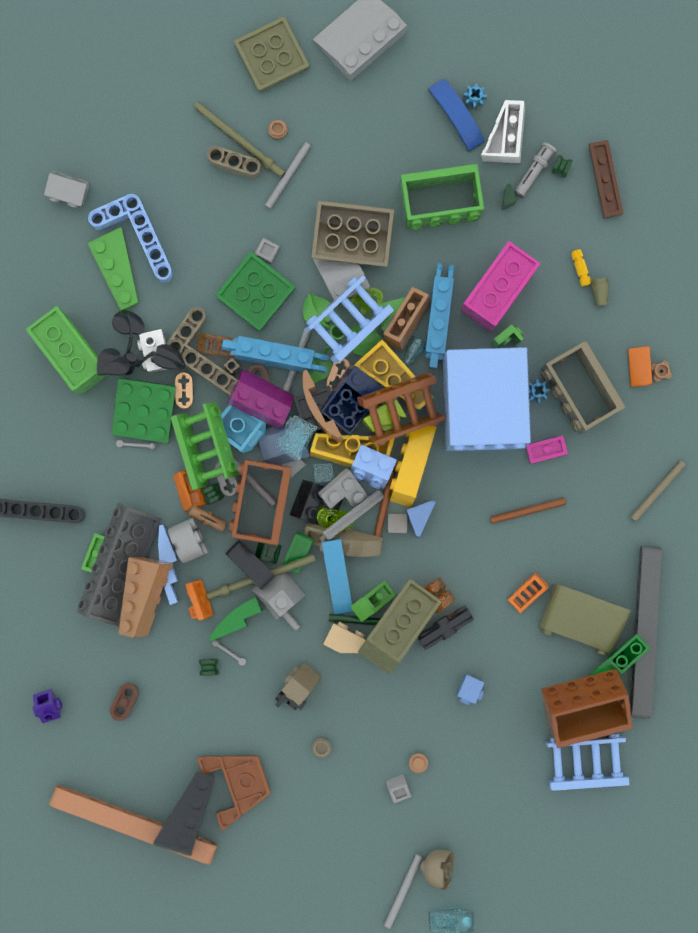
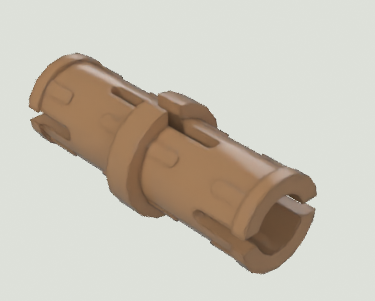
(217, 523)

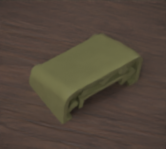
(583, 618)

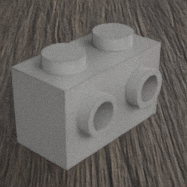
(66, 189)

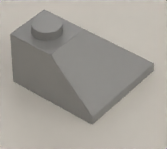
(279, 594)

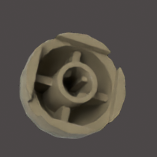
(438, 868)

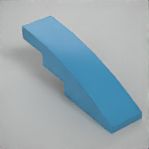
(337, 576)

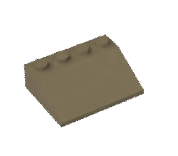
(352, 233)

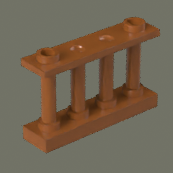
(388, 396)

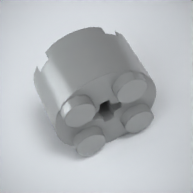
(187, 540)

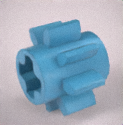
(475, 90)
(532, 390)

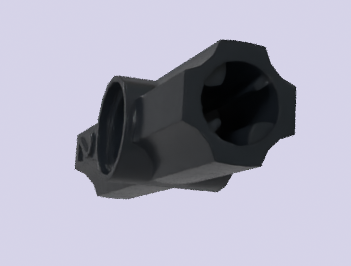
(445, 627)

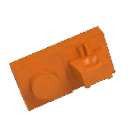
(201, 605)

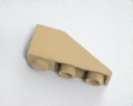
(343, 640)

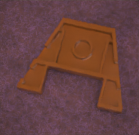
(245, 782)

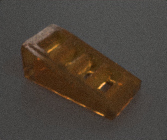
(202, 341)

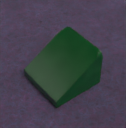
(509, 197)
(268, 552)

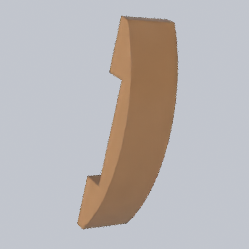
(330, 427)

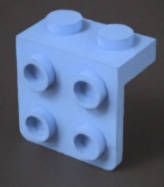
(372, 467)

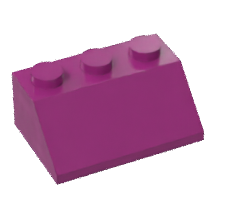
(261, 399)

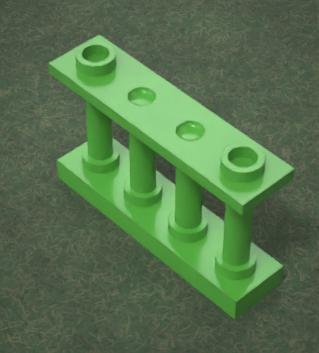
(189, 449)

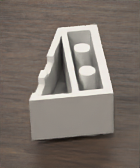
(507, 135)

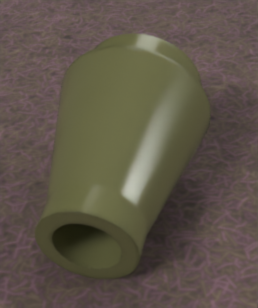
(600, 290)

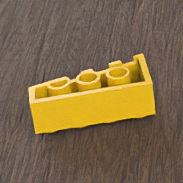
(388, 369)
(345, 451)
(412, 466)

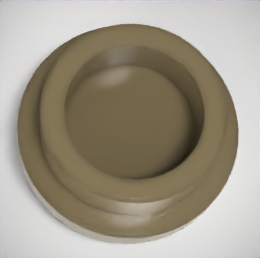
(321, 747)

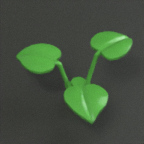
(314, 306)

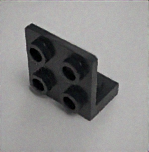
(309, 503)

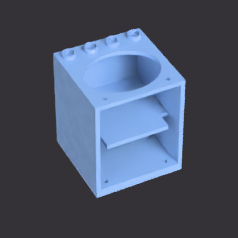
(486, 399)

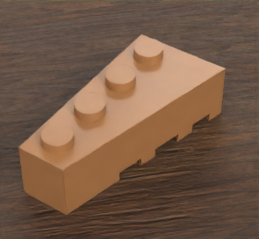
(142, 594)

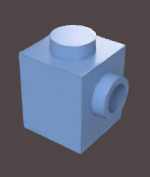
(470, 690)

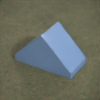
(419, 515)

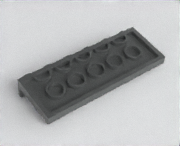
(126, 536)

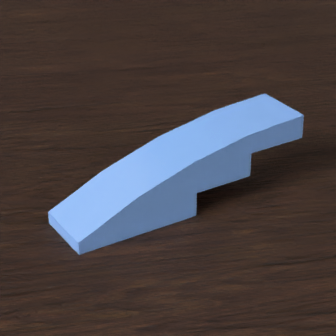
(168, 554)

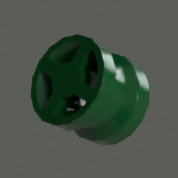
(562, 166)
(212, 494)
(208, 667)

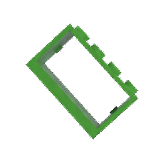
(438, 178)
(66, 350)

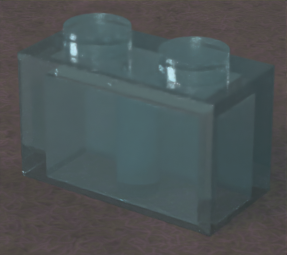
(296, 437)

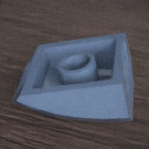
(268, 447)

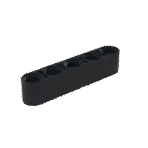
(46, 511)

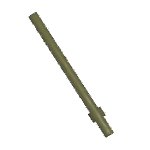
(266, 161)
(227, 589)

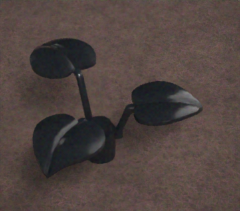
(112, 363)

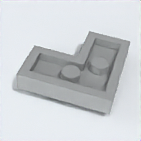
(342, 487)

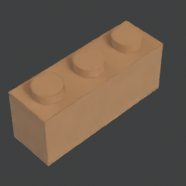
(407, 318)

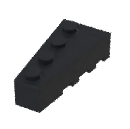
(186, 818)

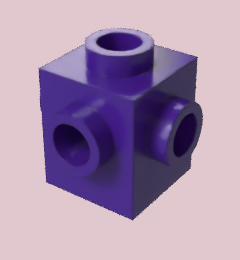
(47, 706)

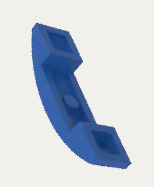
(457, 113)

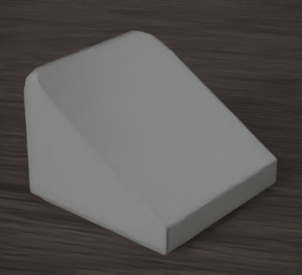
(397, 523)
(398, 788)

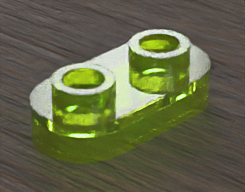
(364, 307)
(335, 516)

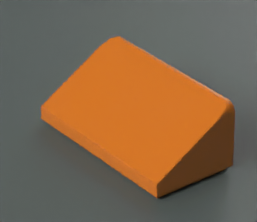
(640, 366)
(186, 494)

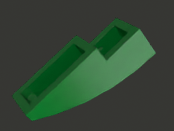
(236, 619)

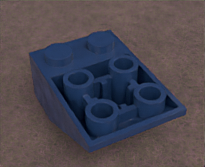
(343, 403)

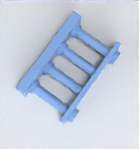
(366, 325)
(598, 778)

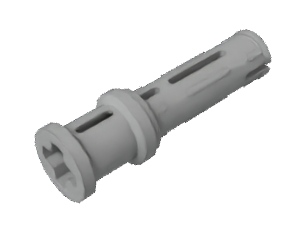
(539, 162)

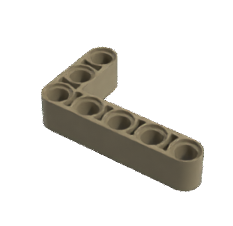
(201, 361)

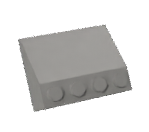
(360, 36)

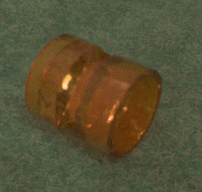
(445, 595)

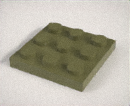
(271, 54)

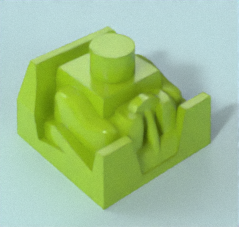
(384, 417)

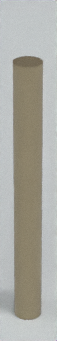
(657, 491)

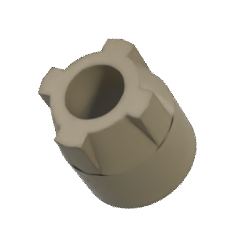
(232, 371)

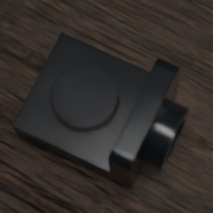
(280, 698)

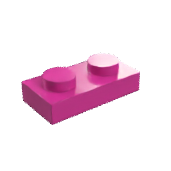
(546, 449)

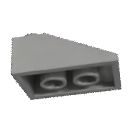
(337, 275)

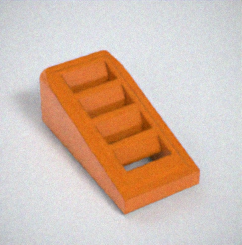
(529, 582)

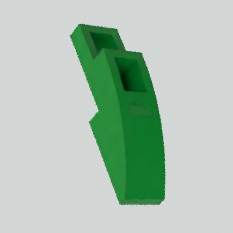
(624, 656)

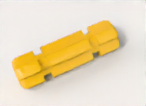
(581, 268)

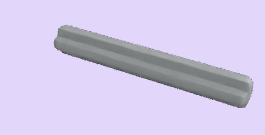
(352, 515)

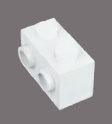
(148, 343)

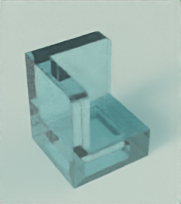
(323, 473)

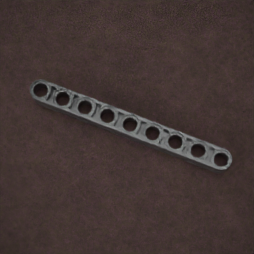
(646, 627)

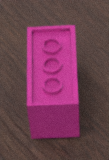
(500, 286)

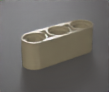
(227, 156)

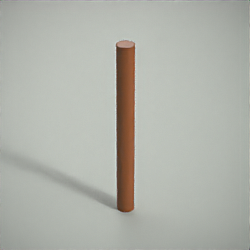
(384, 505)
(527, 510)

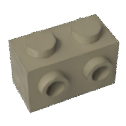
(300, 683)

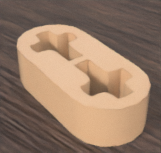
(333, 373)
(179, 390)

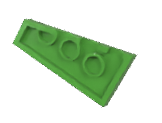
(114, 263)

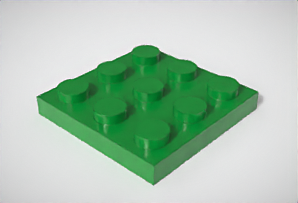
(255, 291)
(143, 410)

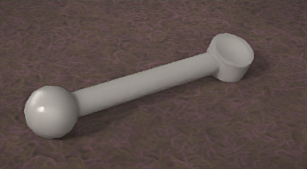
(120, 444)
(242, 661)

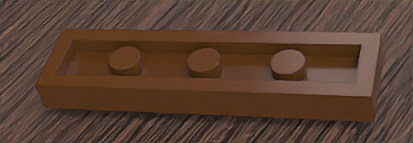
(605, 179)

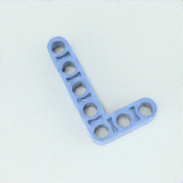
(141, 230)

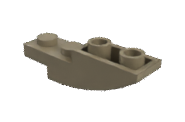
(353, 542)

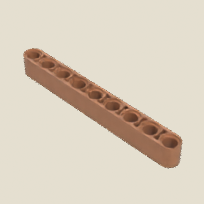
(121, 820)

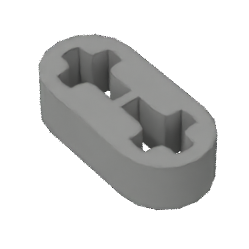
(222, 482)

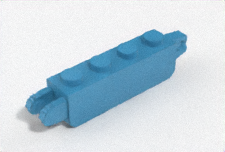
(439, 316)
(274, 354)

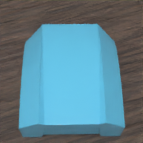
(242, 429)

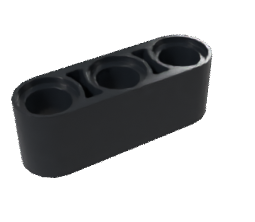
(250, 564)

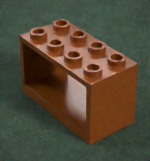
(237, 506)
(587, 708)

